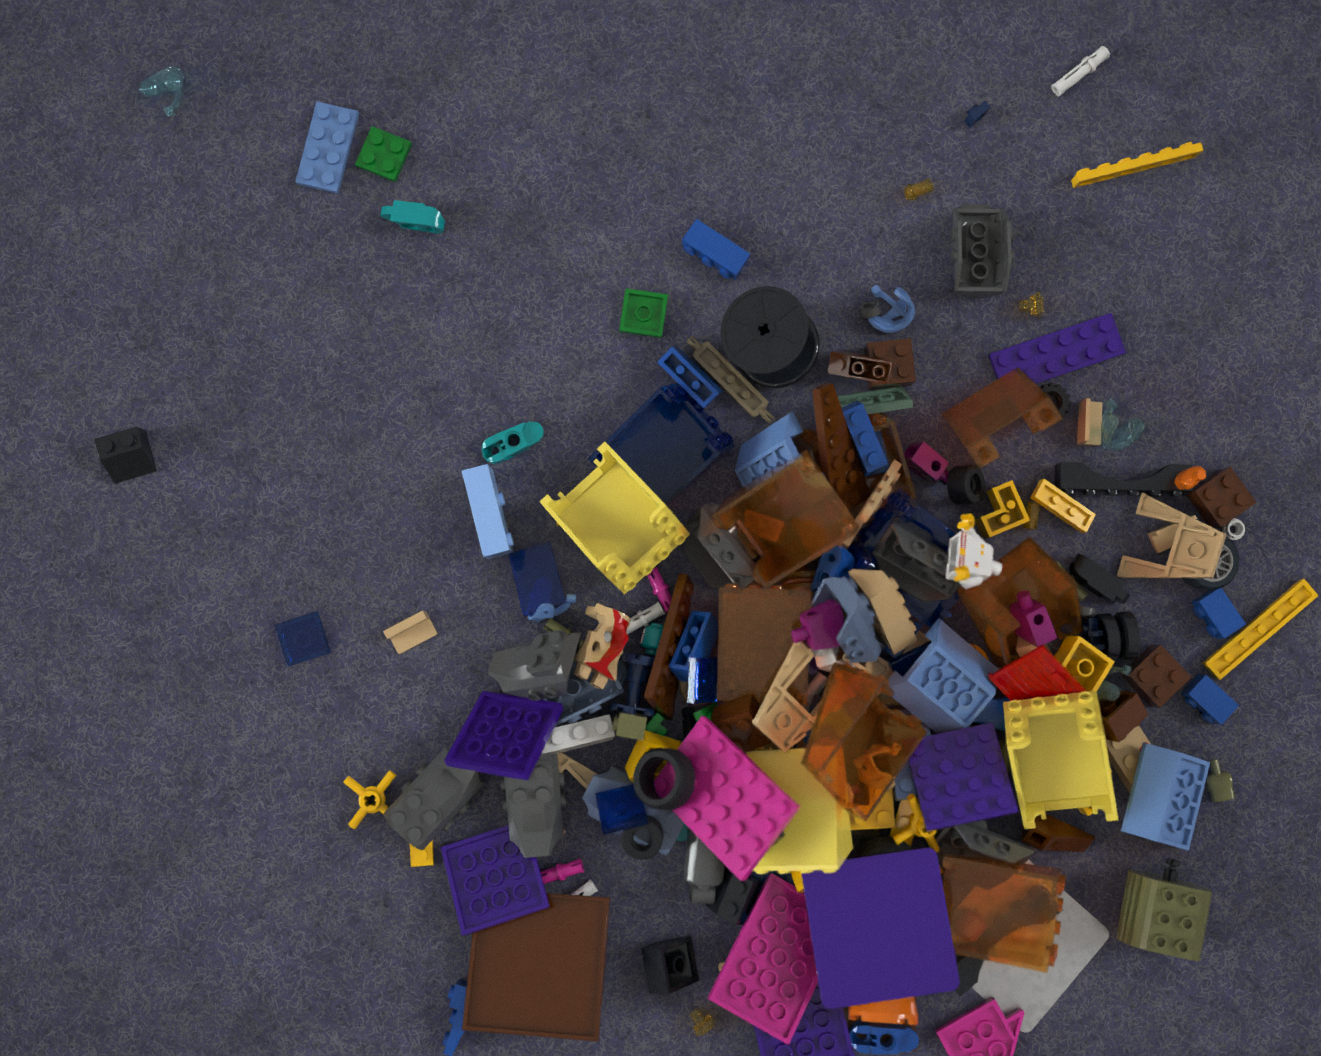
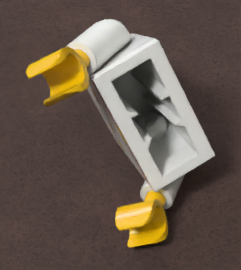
(969, 556)

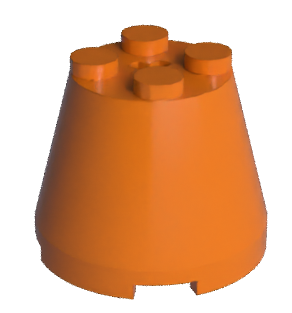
(888, 1011)

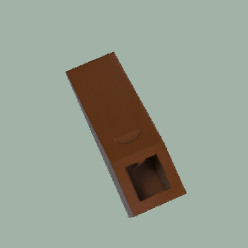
(860, 366)
(1056, 836)

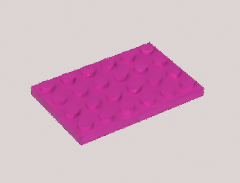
(733, 801)
(771, 963)

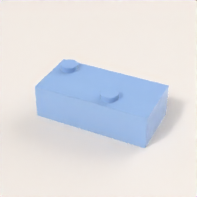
(488, 511)

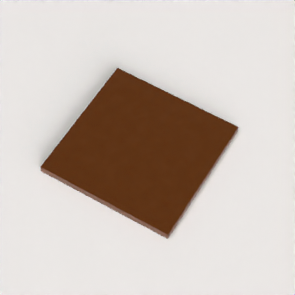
(541, 972)

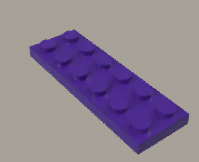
(1062, 350)

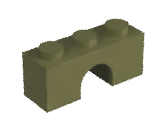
(630, 725)

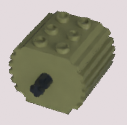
(1164, 913)

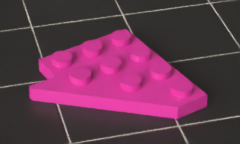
(982, 1031)

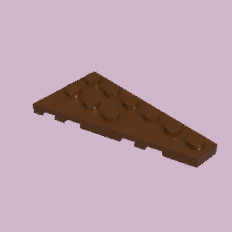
(836, 448)
(662, 682)

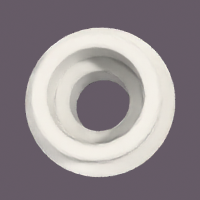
(1240, 529)

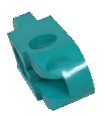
(414, 216)
(529, 434)

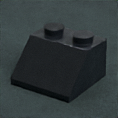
(126, 454)
(734, 897)
(670, 965)

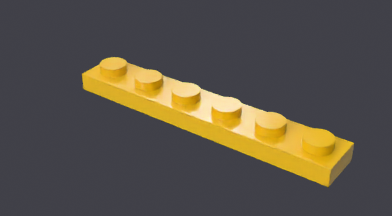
(1143, 162)
(1260, 629)

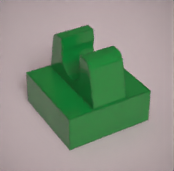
(655, 725)

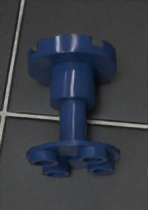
(638, 674)

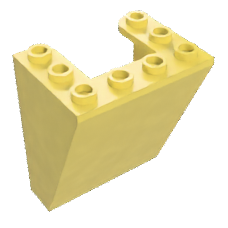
(617, 521)
(1059, 755)
(820, 829)

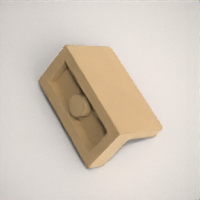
(1089, 423)
(1163, 537)
(411, 632)

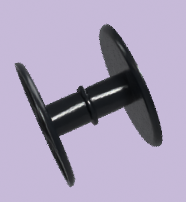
(770, 337)

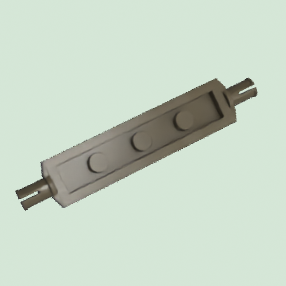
(730, 379)

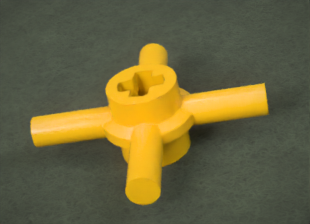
(364, 793)
(917, 826)

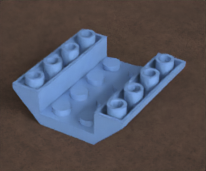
(768, 449)
(946, 682)
(1165, 796)

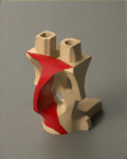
(596, 653)

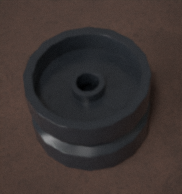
(1119, 635)

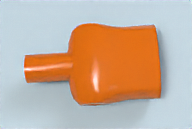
(1189, 477)

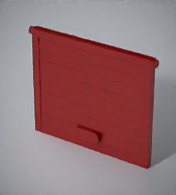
(1035, 676)

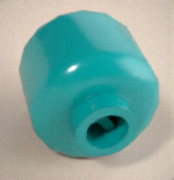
(651, 638)

